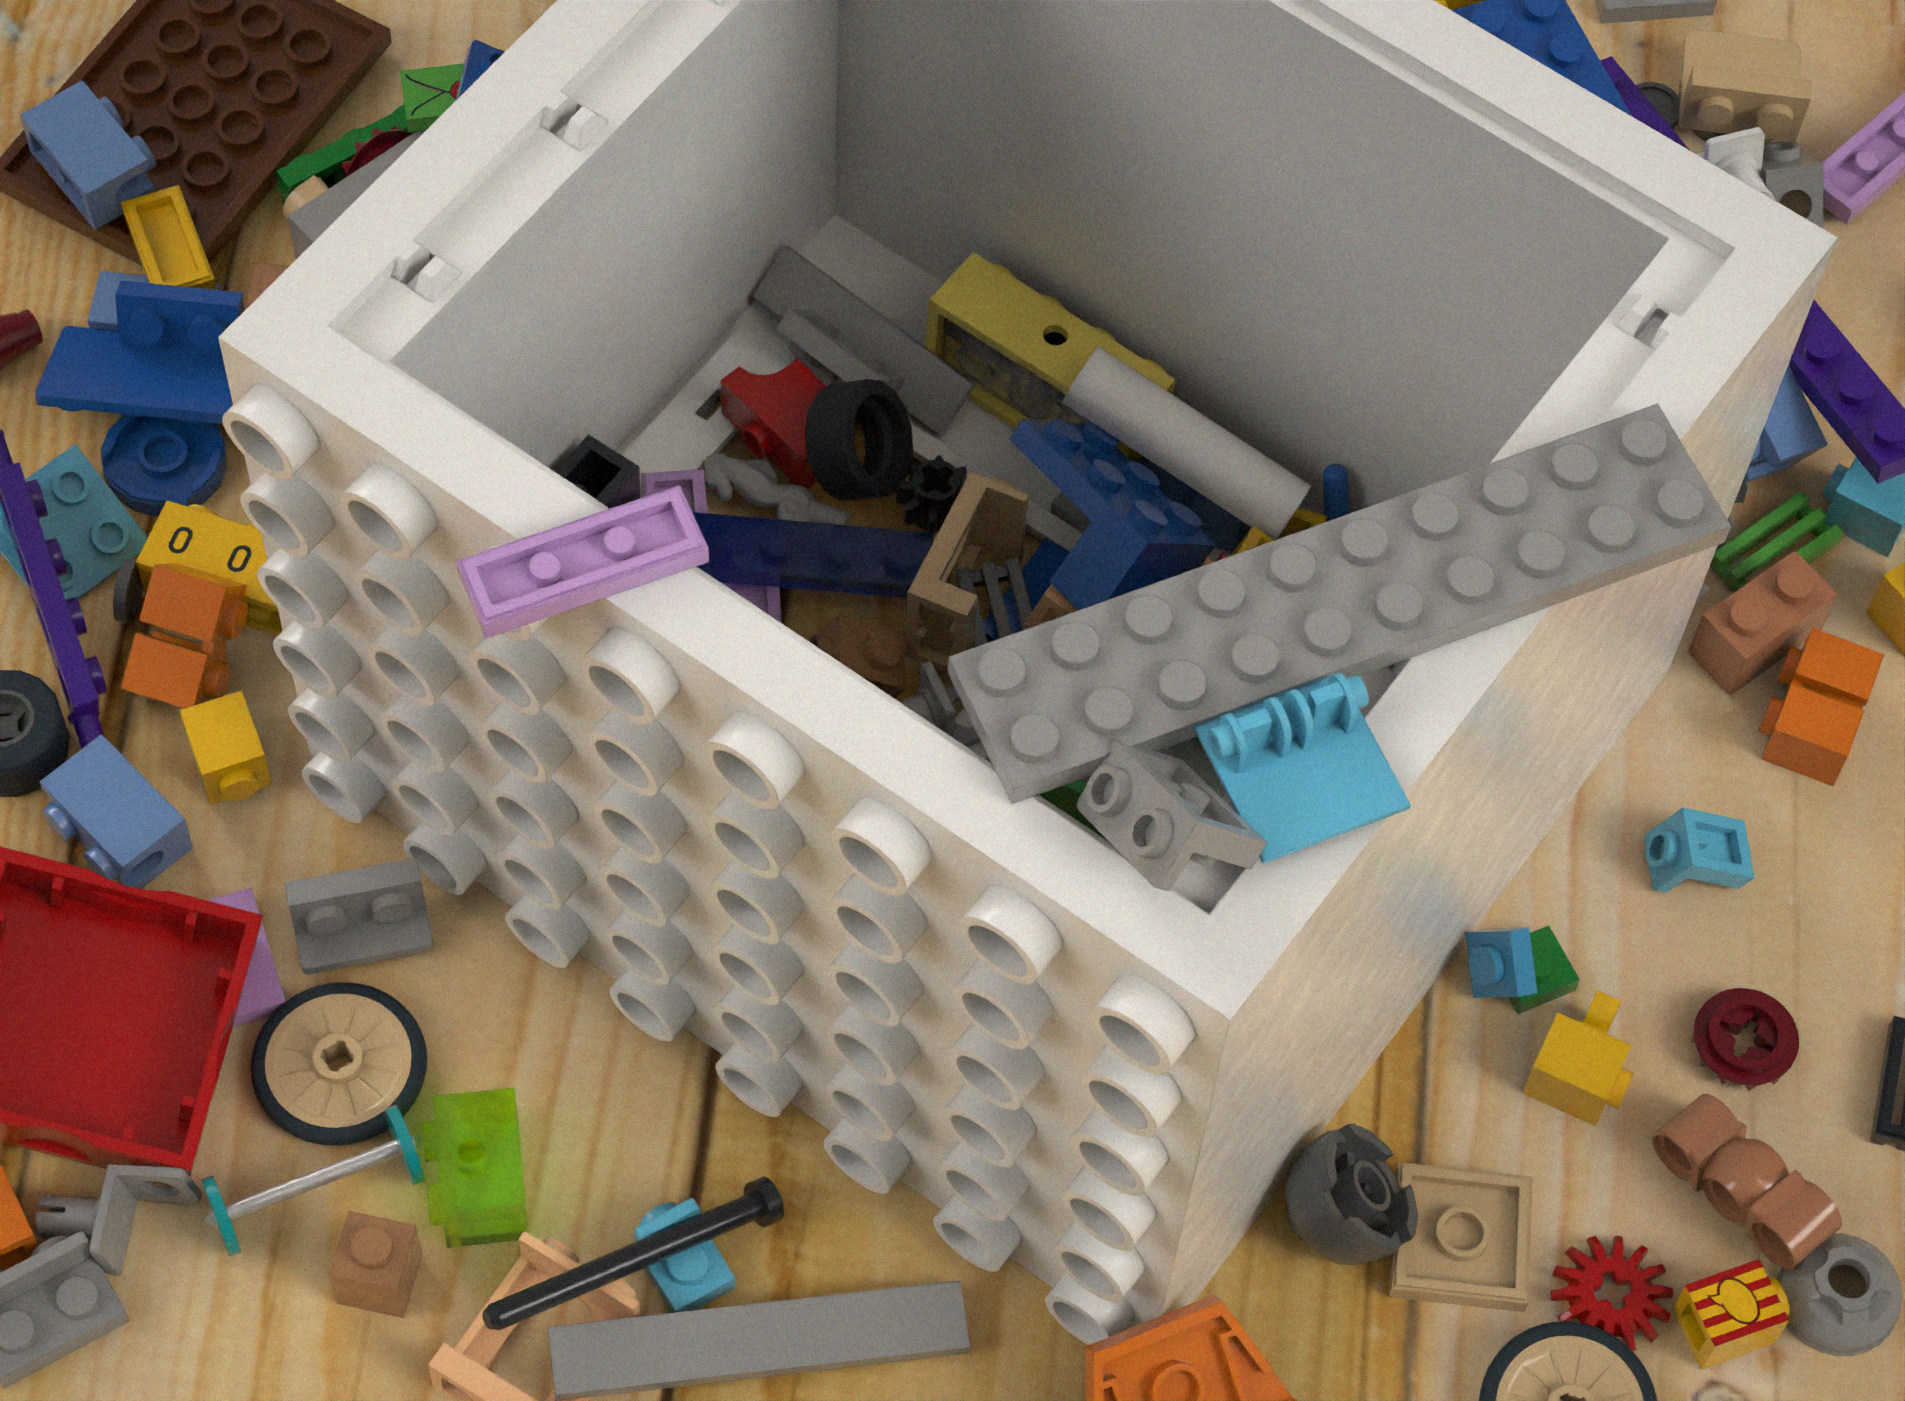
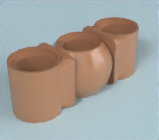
(1747, 1181)

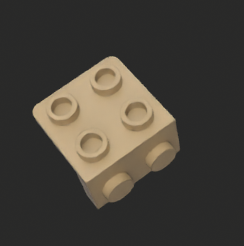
(1742, 84)

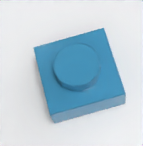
(1501, 962)

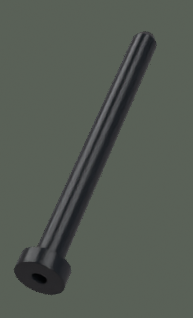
(759, 1204)

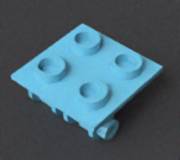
(85, 519)
(1303, 765)

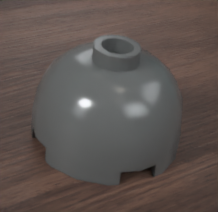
(1348, 1199)

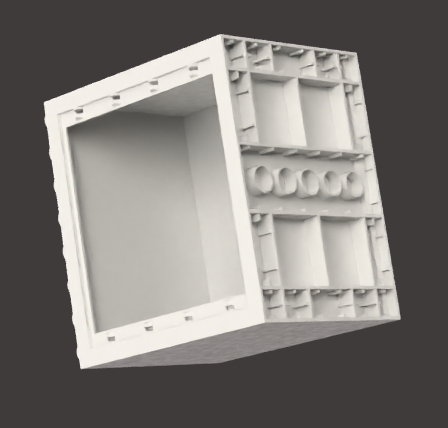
(1306, 211)

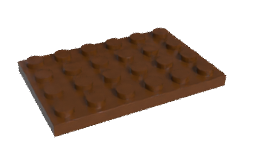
(218, 100)

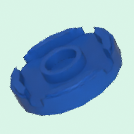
(150, 470)

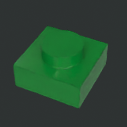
(1552, 972)

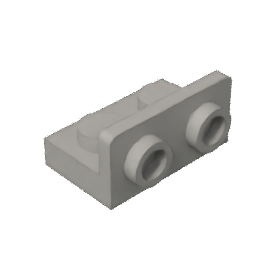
(1164, 815)
(359, 916)
(53, 1306)

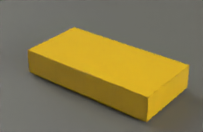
(167, 240)

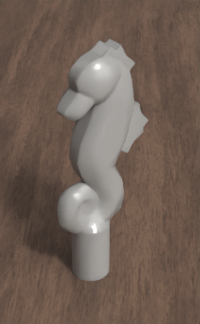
(757, 484)

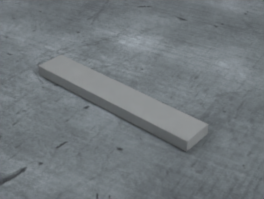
(757, 1340)

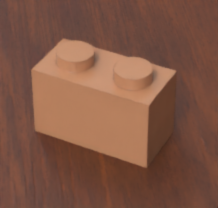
(1761, 622)

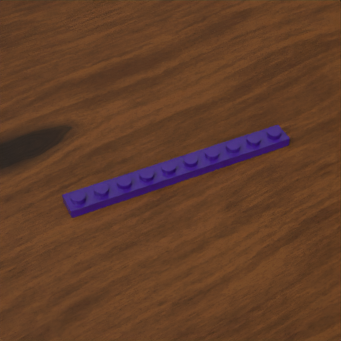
(1823, 359)

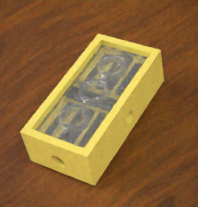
(1019, 345)

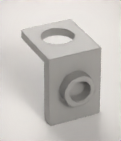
(1792, 168)

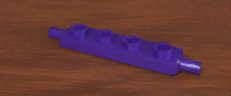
(59, 617)

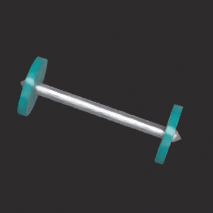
(402, 1145)

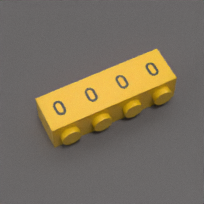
(214, 545)

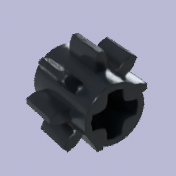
(930, 492)

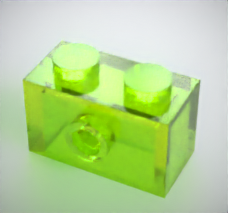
(478, 1168)

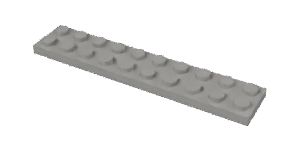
(1336, 599)

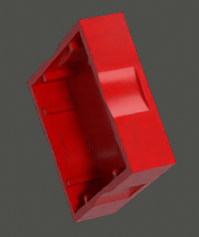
(113, 1013)

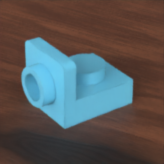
(1699, 849)
(691, 1276)

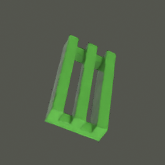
(1795, 507)

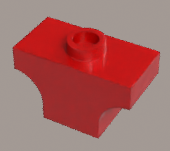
(773, 415)

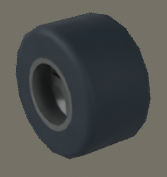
(31, 733)

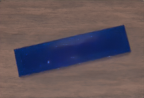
(812, 554)

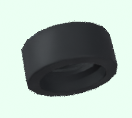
(831, 440)

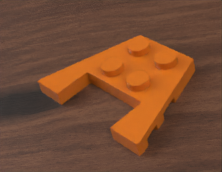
(1182, 1357)

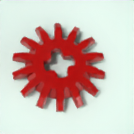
(1587, 1279)

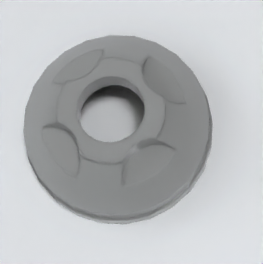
(1835, 1322)

